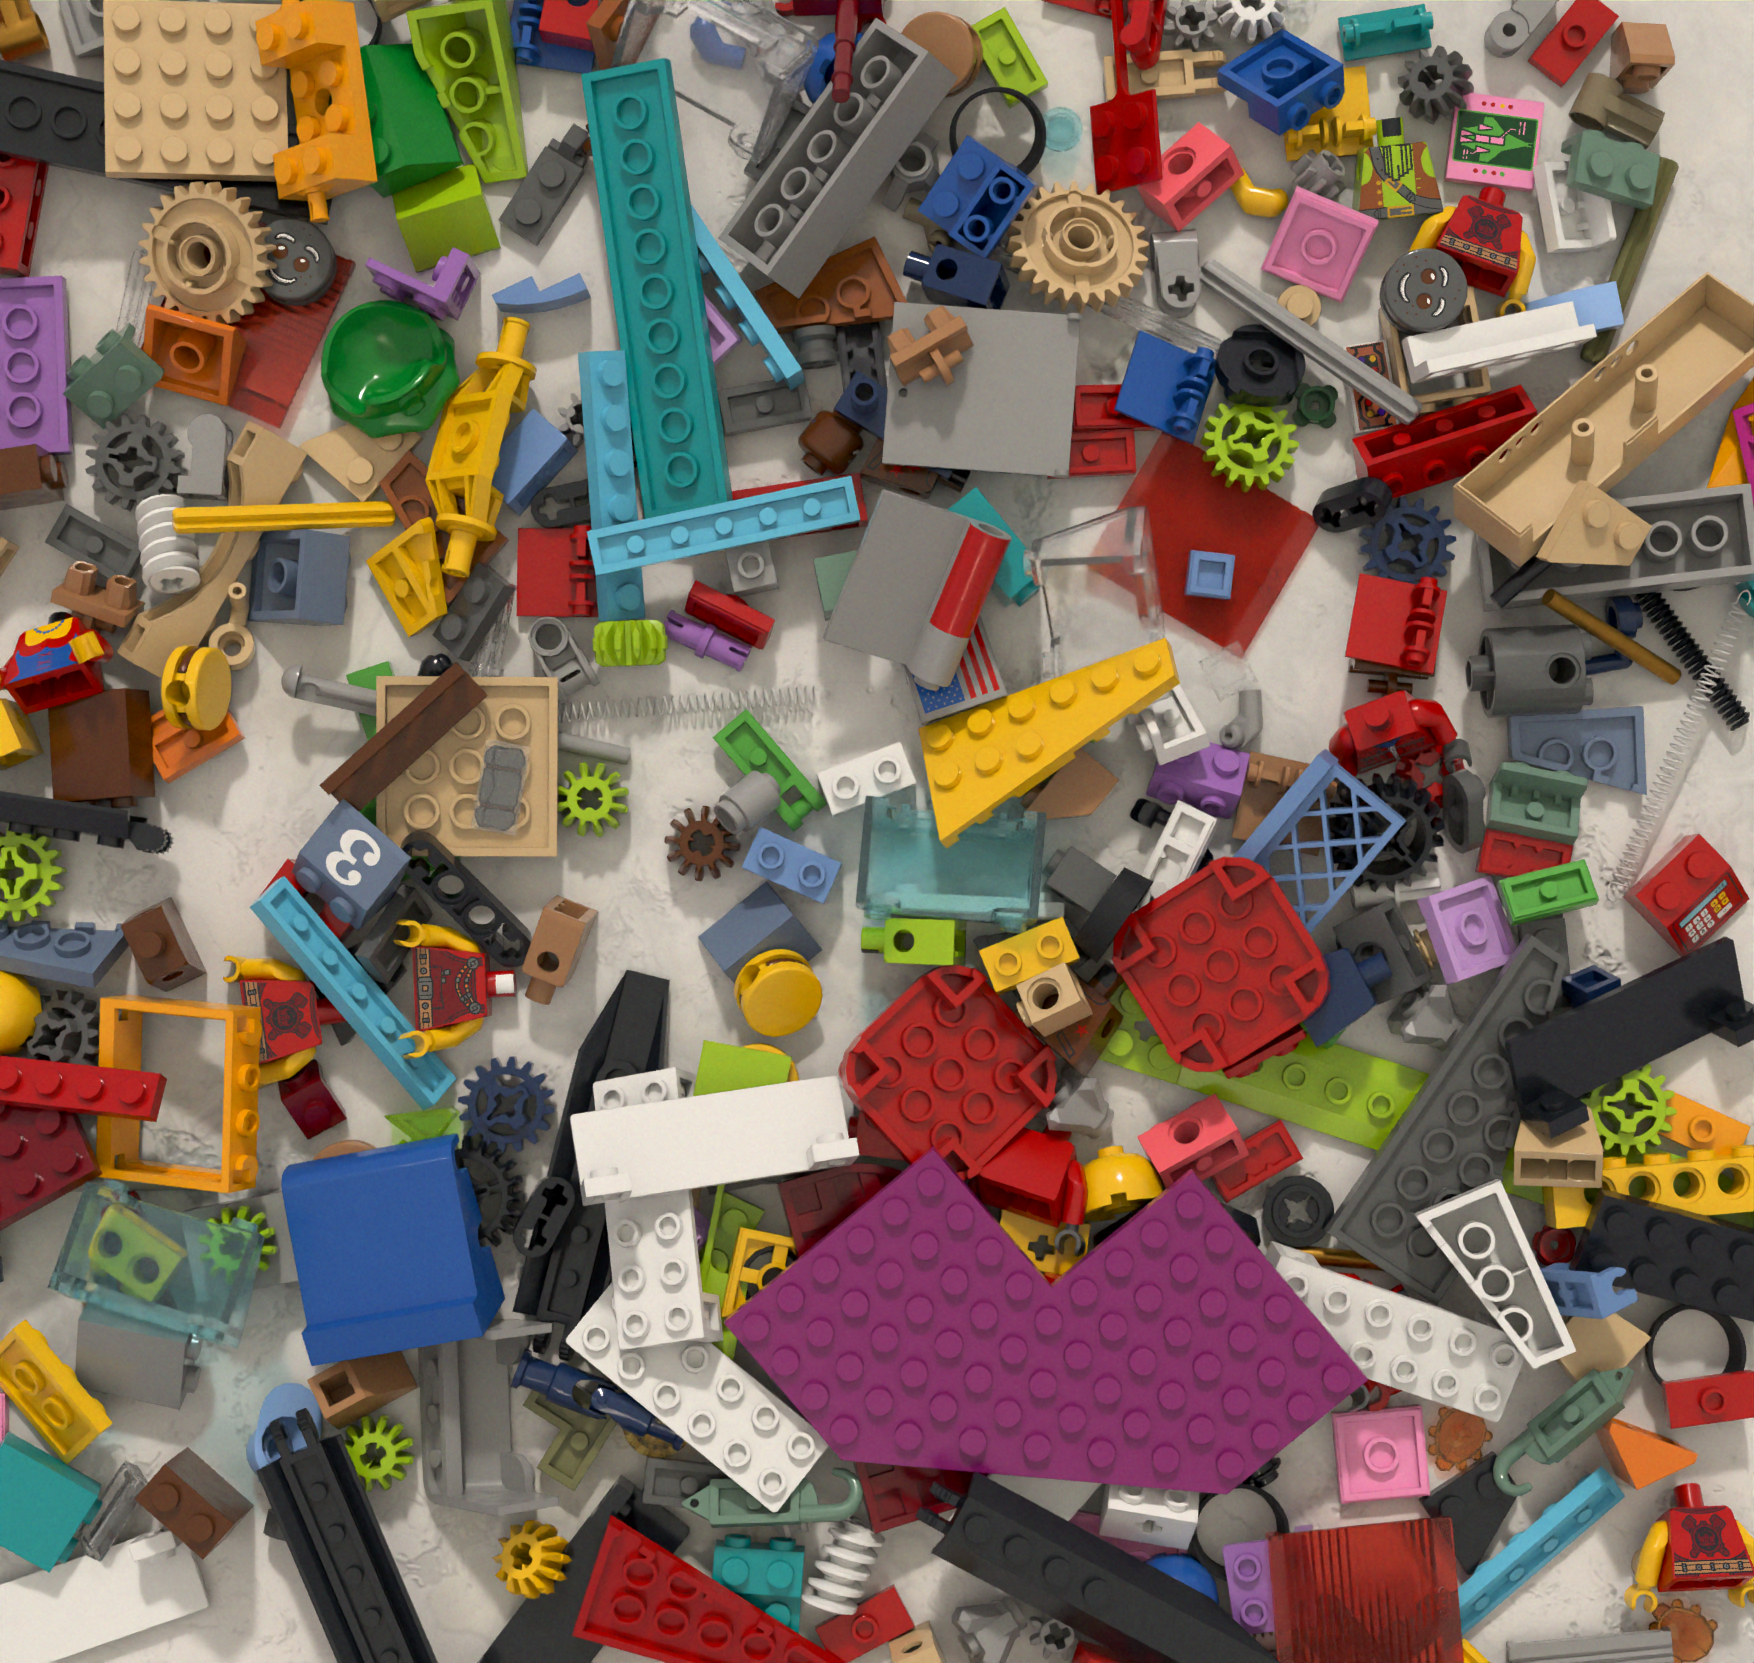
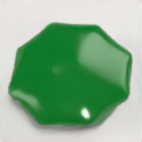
(388, 368)

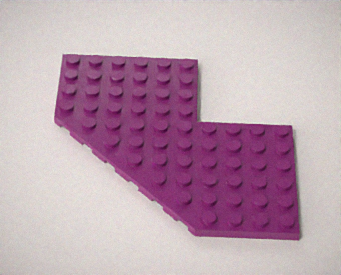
(1140, 1366)

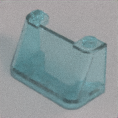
(981, 878)
(159, 1264)

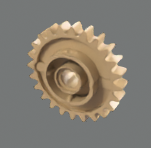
(176, 245)
(1098, 271)

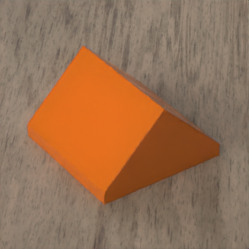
(196, 353)
(1642, 1455)

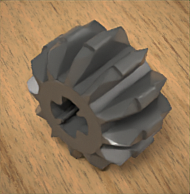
(1444, 97)

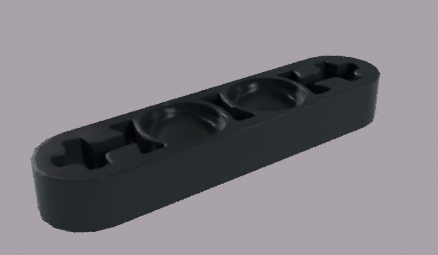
(461, 903)

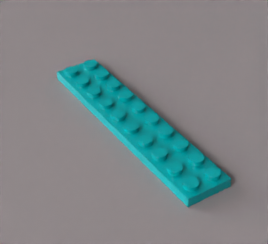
(657, 287)

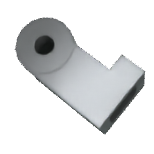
(1513, 27)
(209, 473)

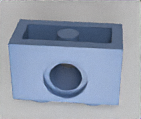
(791, 865)

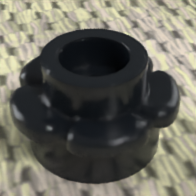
(1265, 1474)

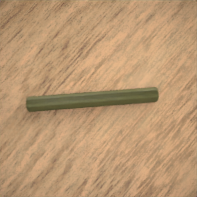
(1632, 255)

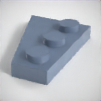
(1592, 744)

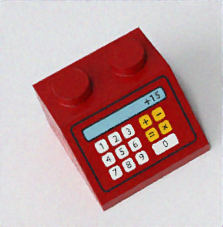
(1688, 894)

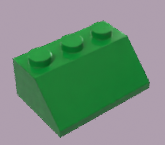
(406, 120)

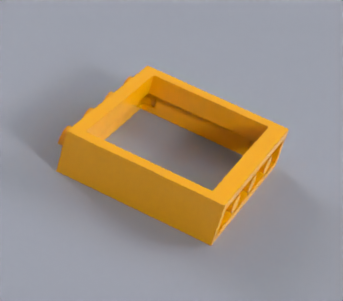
(122, 1049)

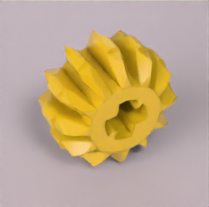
(528, 1575)

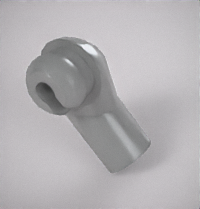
(1246, 724)

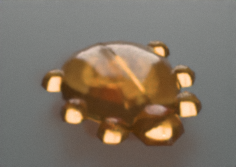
(1457, 1438)
(1689, 1630)

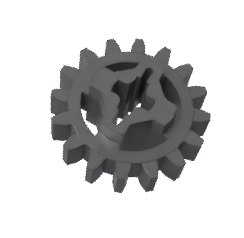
(137, 444)
(60, 1035)

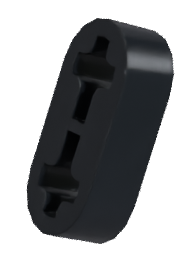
(563, 494)
(1355, 511)
(553, 1221)

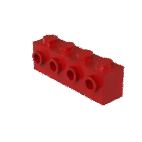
(20, 209)
(1442, 442)

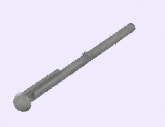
(364, 701)

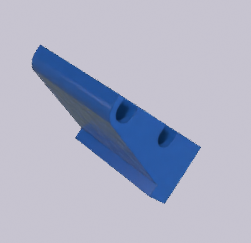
(389, 1251)

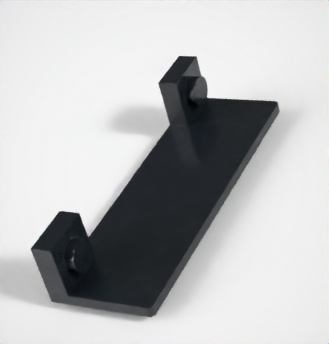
(1625, 1032)
(545, 1625)

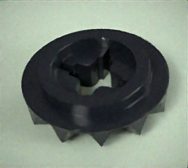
(1298, 1232)

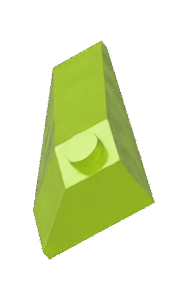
(474, 70)

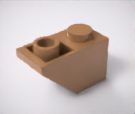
(1640, 56)
(1072, 790)
(361, 1386)

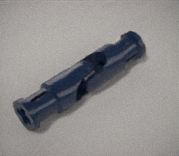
(557, 1385)

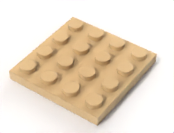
(190, 92)
(442, 784)

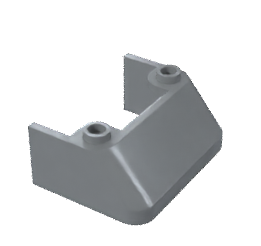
(469, 1422)

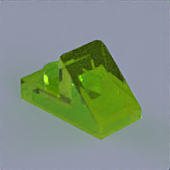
(423, 1124)

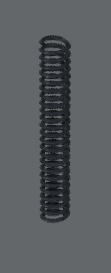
(1684, 636)

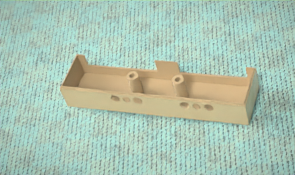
(1610, 422)

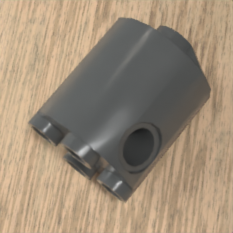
(1515, 670)

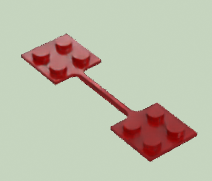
(1125, 128)

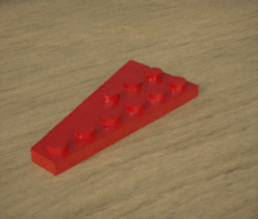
(674, 1613)

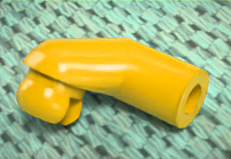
(1257, 200)

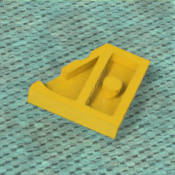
(412, 577)

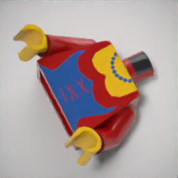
(55, 664)

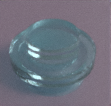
(1062, 129)

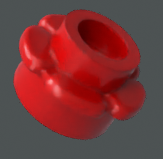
(1547, 1255)

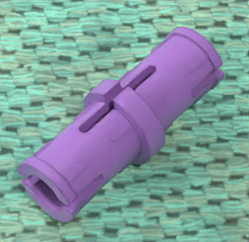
(706, 641)

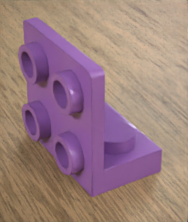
(453, 286)
(1250, 1583)

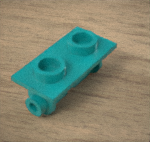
(1385, 32)

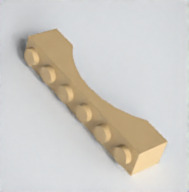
(258, 474)

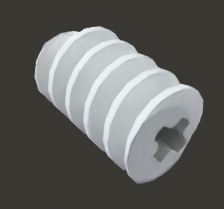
(165, 555)
(845, 1567)

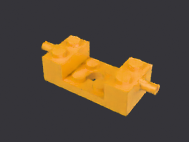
(324, 59)

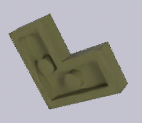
(577, 1440)

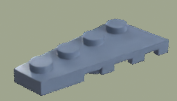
(61, 955)

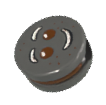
(303, 262)
(1423, 291)

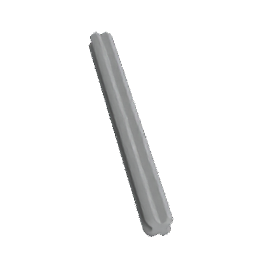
(1310, 342)

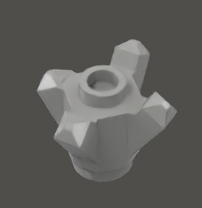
(912, 172)
(1426, 1017)
(1078, 1105)
(989, 1629)

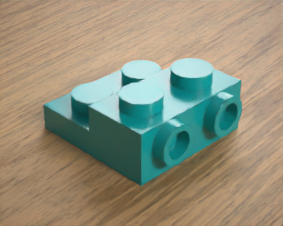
(763, 1574)

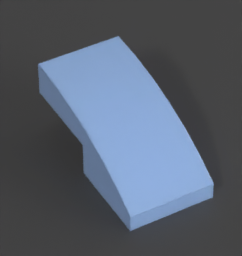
(1592, 305)

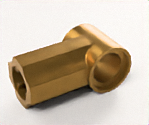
(20, 30)

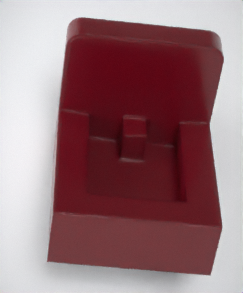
(311, 1100)

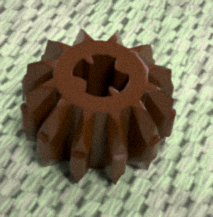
(696, 857)

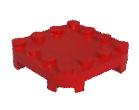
(1221, 964)
(949, 1070)

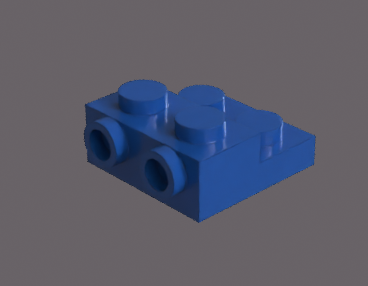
(1284, 81)

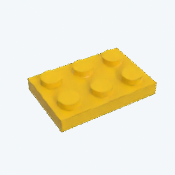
(49, 1393)

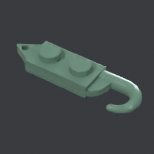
(1565, 1424)
(730, 1505)

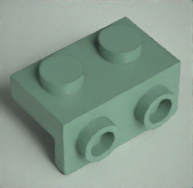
(1611, 168)
(111, 377)
(1535, 802)

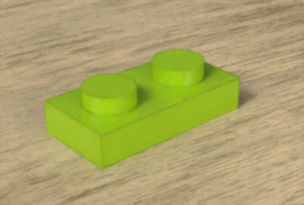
(1009, 57)
(733, 1213)

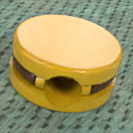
(196, 687)
(778, 992)

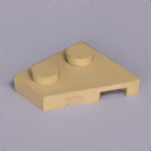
(358, 459)

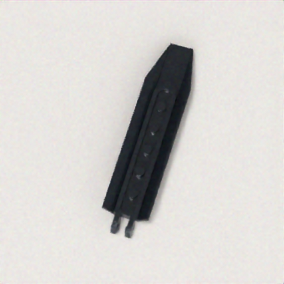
(72, 819)
(577, 1267)
(341, 1550)
(1084, 1580)

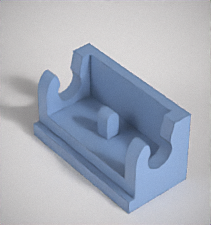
(530, 460)
(1586, 1292)

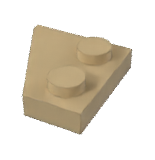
(1594, 530)

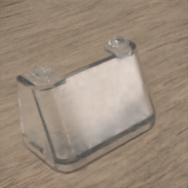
(724, 60)
(1097, 589)

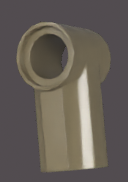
(1606, 107)

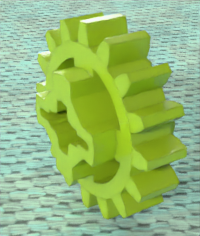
(1257, 426)
(19, 890)
(1624, 1127)

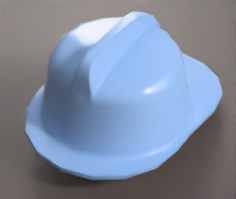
(281, 1404)

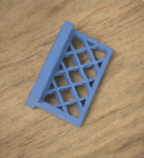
(1294, 806)

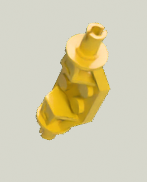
(470, 445)

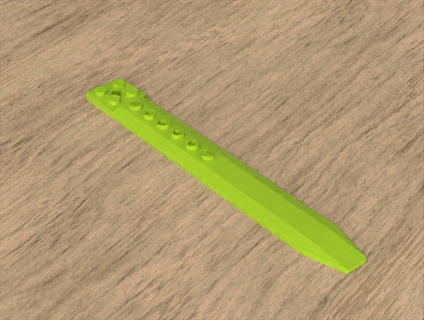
(1331, 1093)

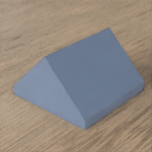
(756, 926)

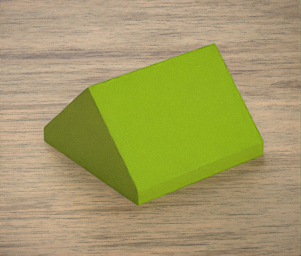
(445, 215)

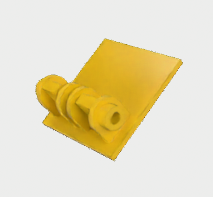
(1338, 129)

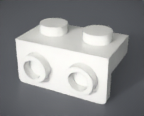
(1569, 216)
(1170, 727)

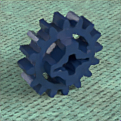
(1398, 529)
(493, 1088)

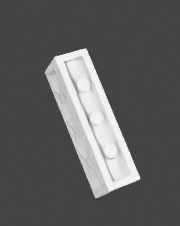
(1494, 342)

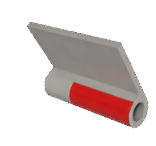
(917, 587)

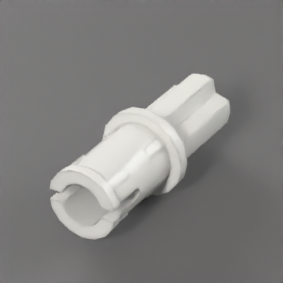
(1421, 887)

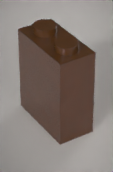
(30, 477)
(103, 748)
(194, 1502)

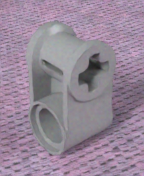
(1176, 265)
(562, 660)

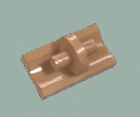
(932, 353)
(95, 605)

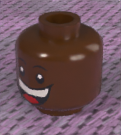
(830, 443)

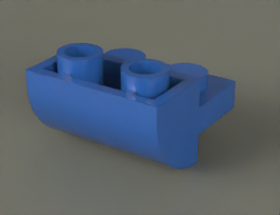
(977, 197)

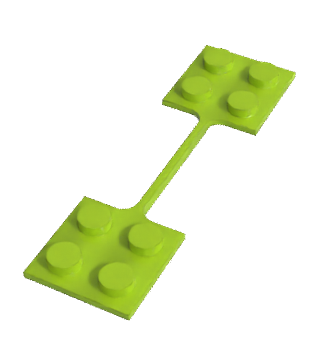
(722, 1070)

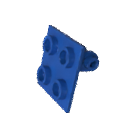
(532, 51)
(1166, 386)

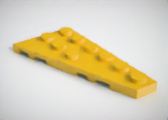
(1025, 737)

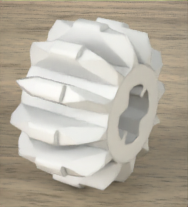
(1249, 20)

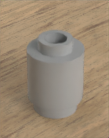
(748, 802)

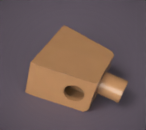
(563, 931)

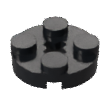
(1256, 387)

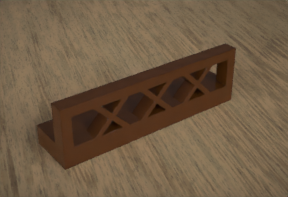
(405, 738)

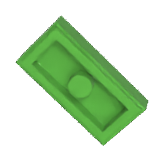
(1547, 892)

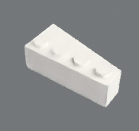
(1496, 1261)

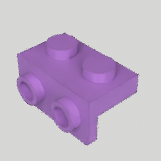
(1205, 779)

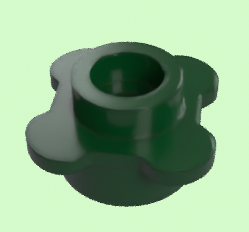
(1324, 396)

